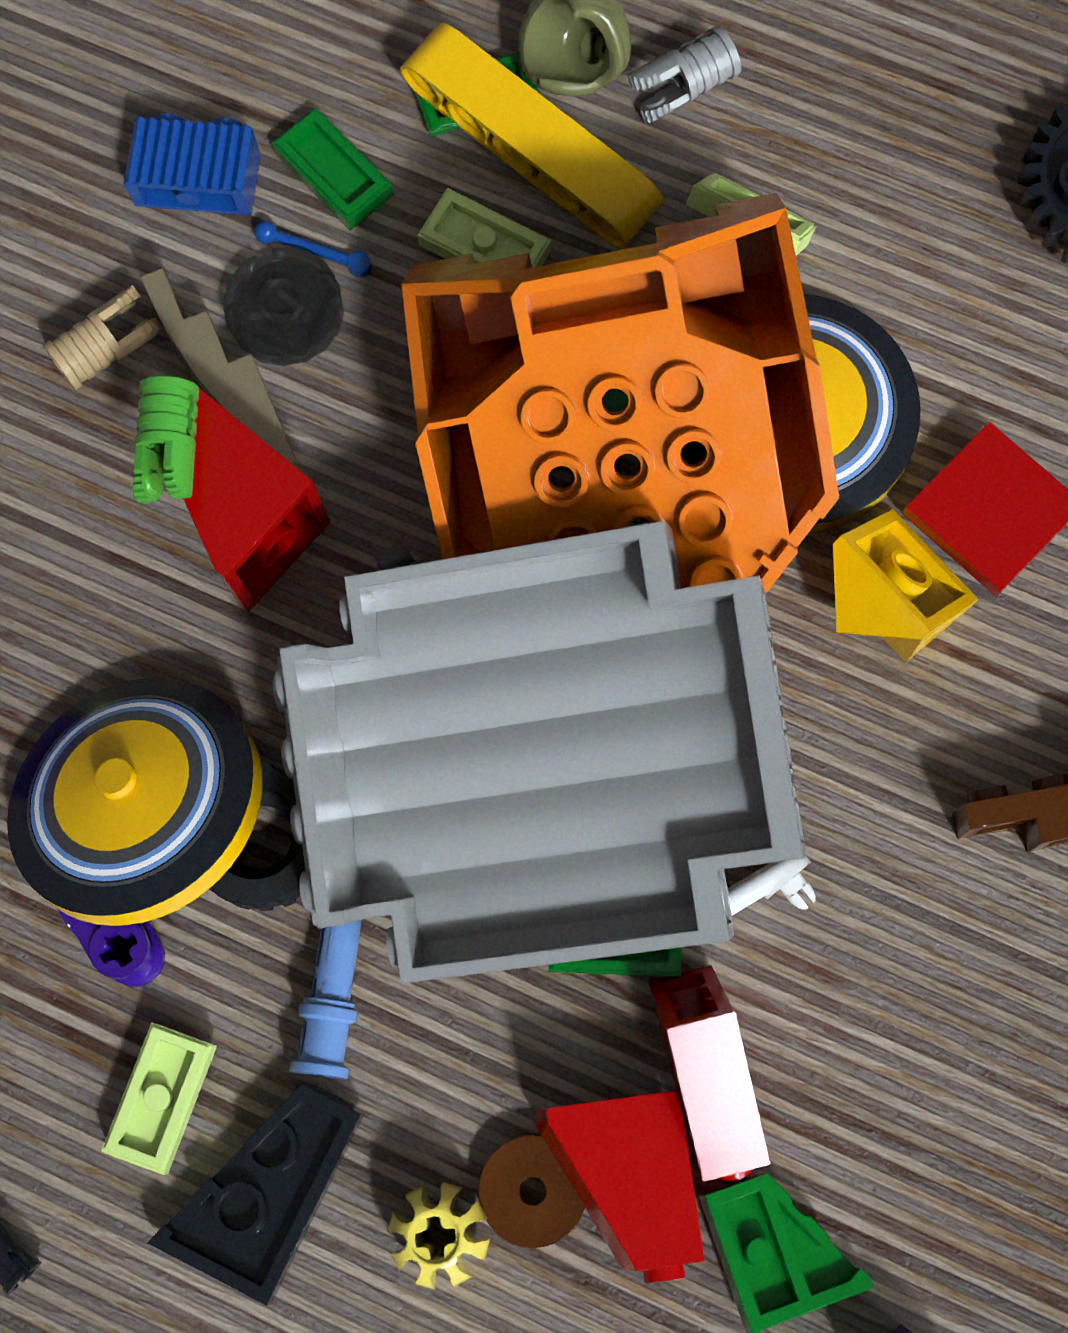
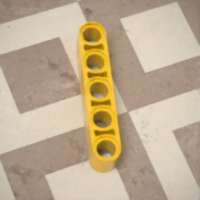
(531, 135)

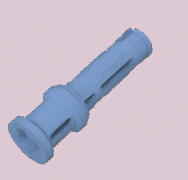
(329, 1006)

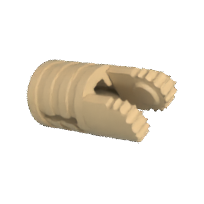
(92, 346)

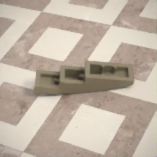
(231, 384)

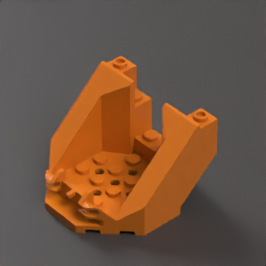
(702, 341)

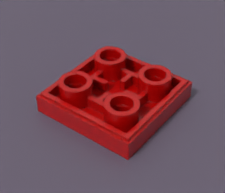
(991, 509)

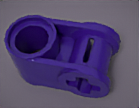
(106, 950)

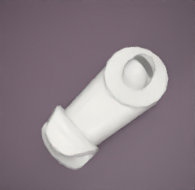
(770, 879)

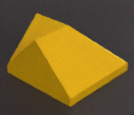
(894, 586)

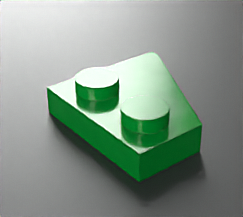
(776, 1254)

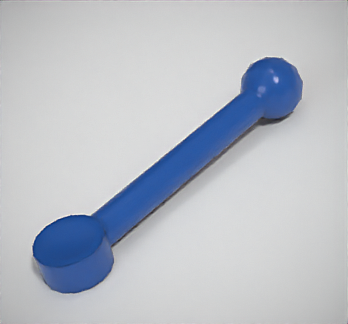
(357, 262)

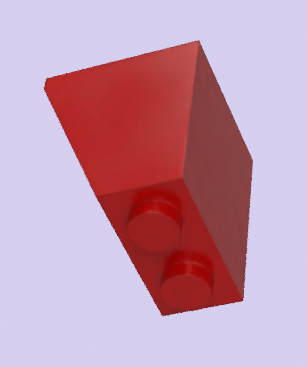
(249, 504)

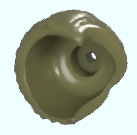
(574, 45)

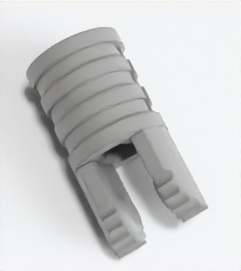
(691, 71)

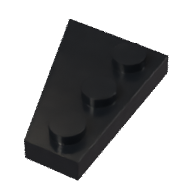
(262, 1201)

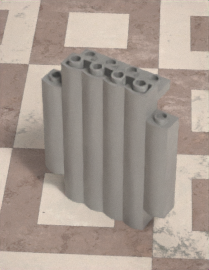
(538, 755)

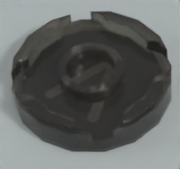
(284, 306)

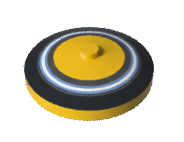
(868, 406)
(135, 801)

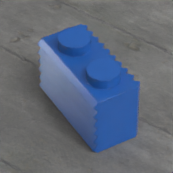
(192, 165)

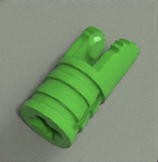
(165, 438)

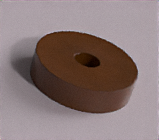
(506, 1210)

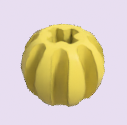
(426, 1252)

